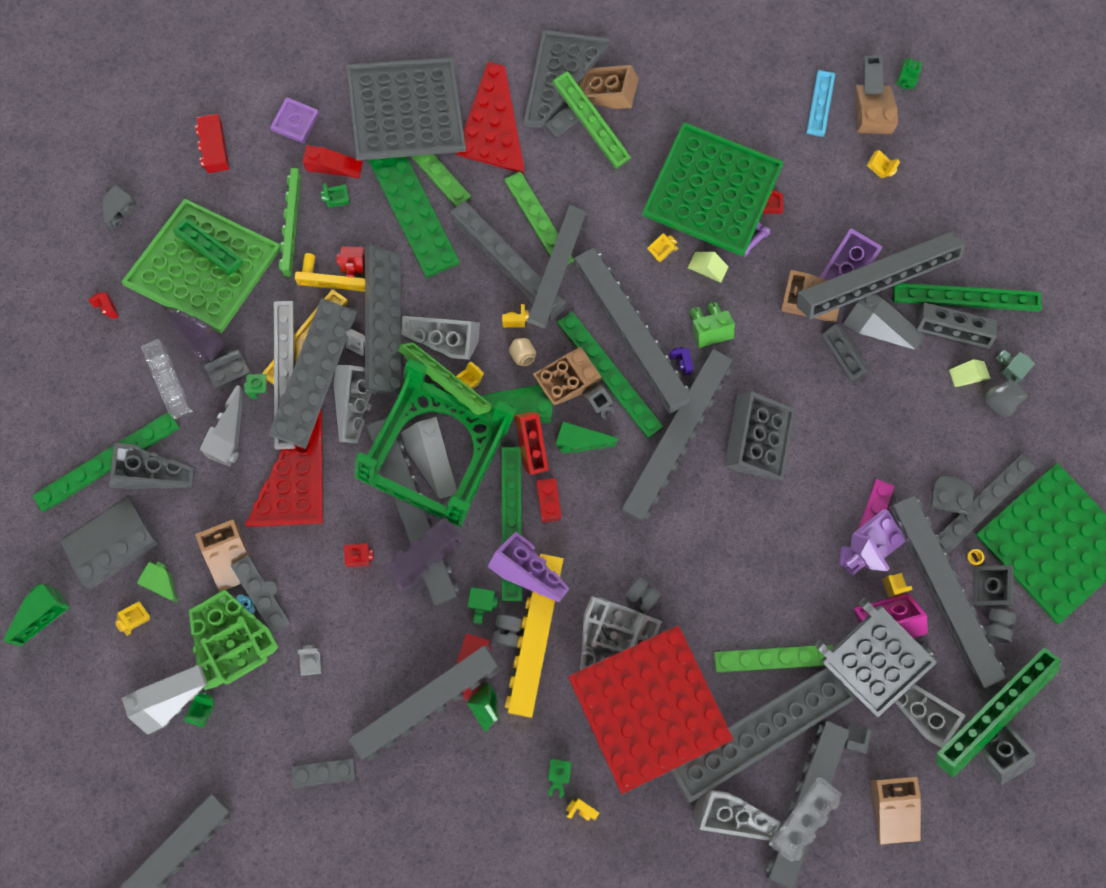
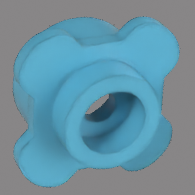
(246, 599)

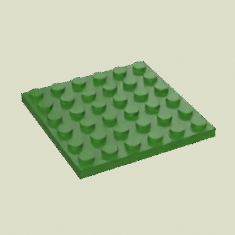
(190, 282)

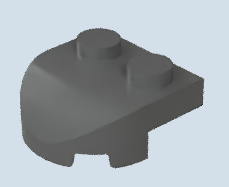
(952, 495)

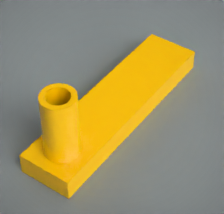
(309, 278)

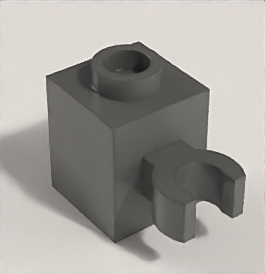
(599, 400)

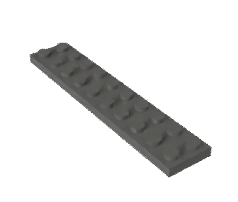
(764, 732)

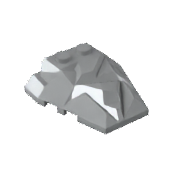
(612, 629)

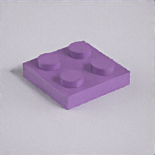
(294, 120)

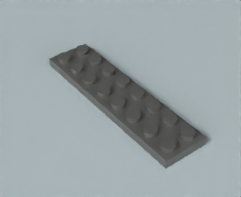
(382, 321)
(312, 373)

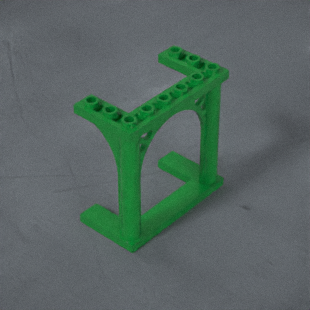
(413, 387)

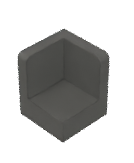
(857, 739)

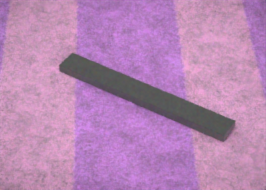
(556, 267)

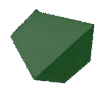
(484, 706)

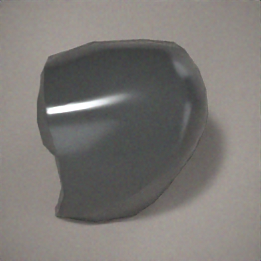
(1005, 398)

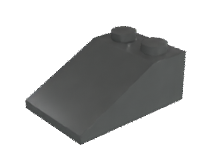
(1006, 755)

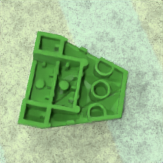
(228, 639)

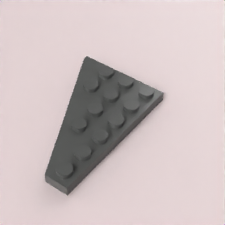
(557, 55)

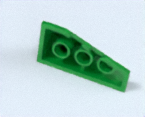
(524, 400)

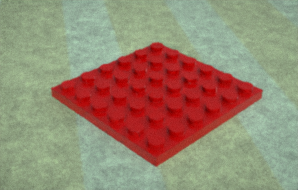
(650, 709)

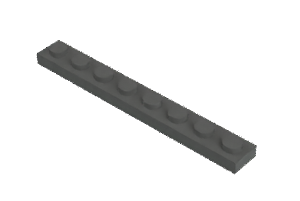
(985, 503)

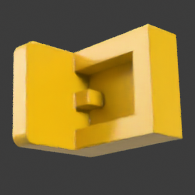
(882, 165)
(471, 375)

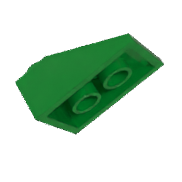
(35, 613)

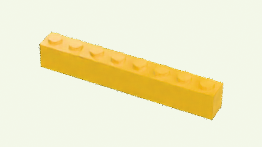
(533, 648)

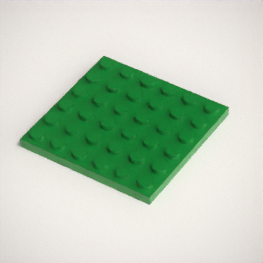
(713, 189)
(1053, 542)

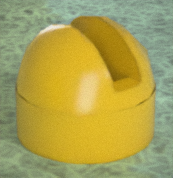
(979, 554)

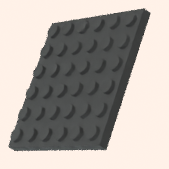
(405, 108)

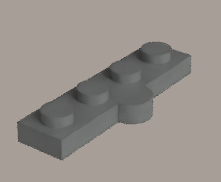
(261, 593)

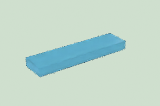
(820, 103)

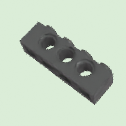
(957, 325)

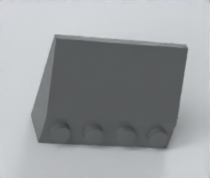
(759, 436)
(108, 543)

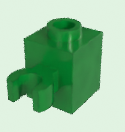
(909, 73)
(481, 601)
(558, 773)

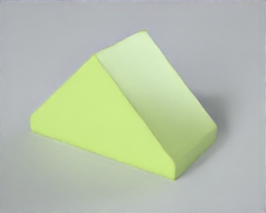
(709, 265)
(969, 373)

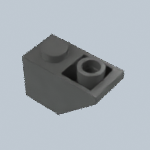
(873, 74)
(116, 206)

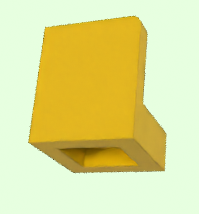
(895, 585)

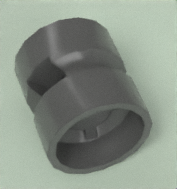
(643, 594)
(508, 624)
(1000, 625)

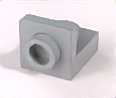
(355, 342)
(310, 660)

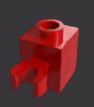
(351, 260)
(358, 555)

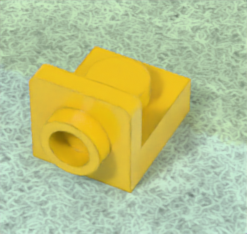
(663, 246)
(513, 319)
(131, 618)
(585, 810)

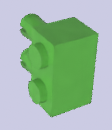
(712, 328)

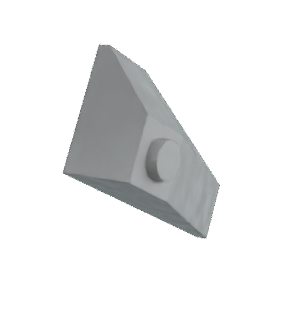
(223, 440)

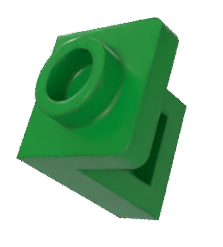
(335, 195)
(255, 384)
(200, 709)

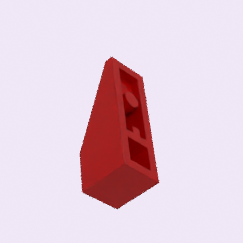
(331, 162)

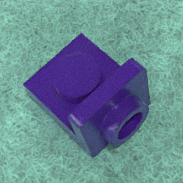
(685, 360)

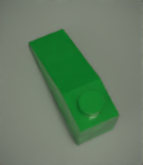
(579, 439)

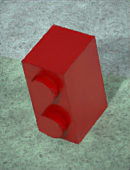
(548, 500)

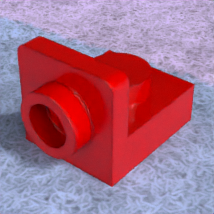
(105, 303)

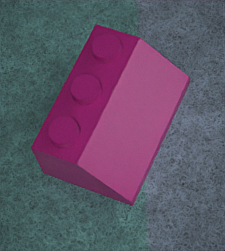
(904, 611)

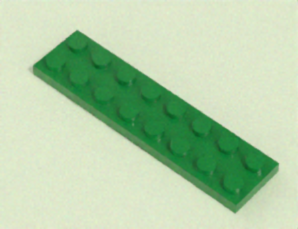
(414, 214)

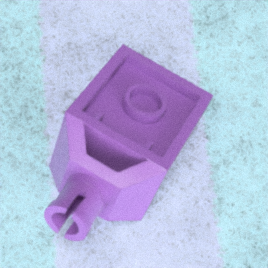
(874, 543)

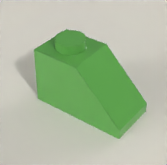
(159, 580)

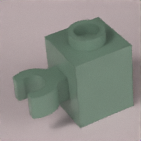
(1015, 367)

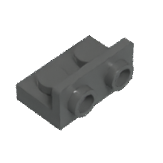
(226, 369)

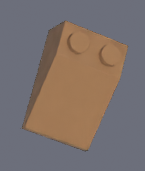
(610, 86)
(876, 112)

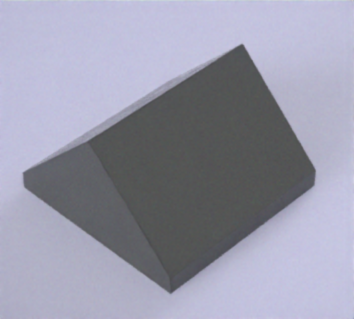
(993, 586)

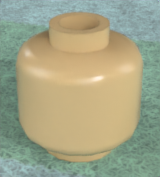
(522, 352)

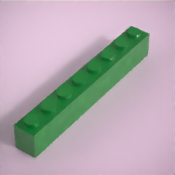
(998, 712)

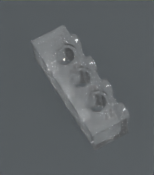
(166, 379)
(781, 841)

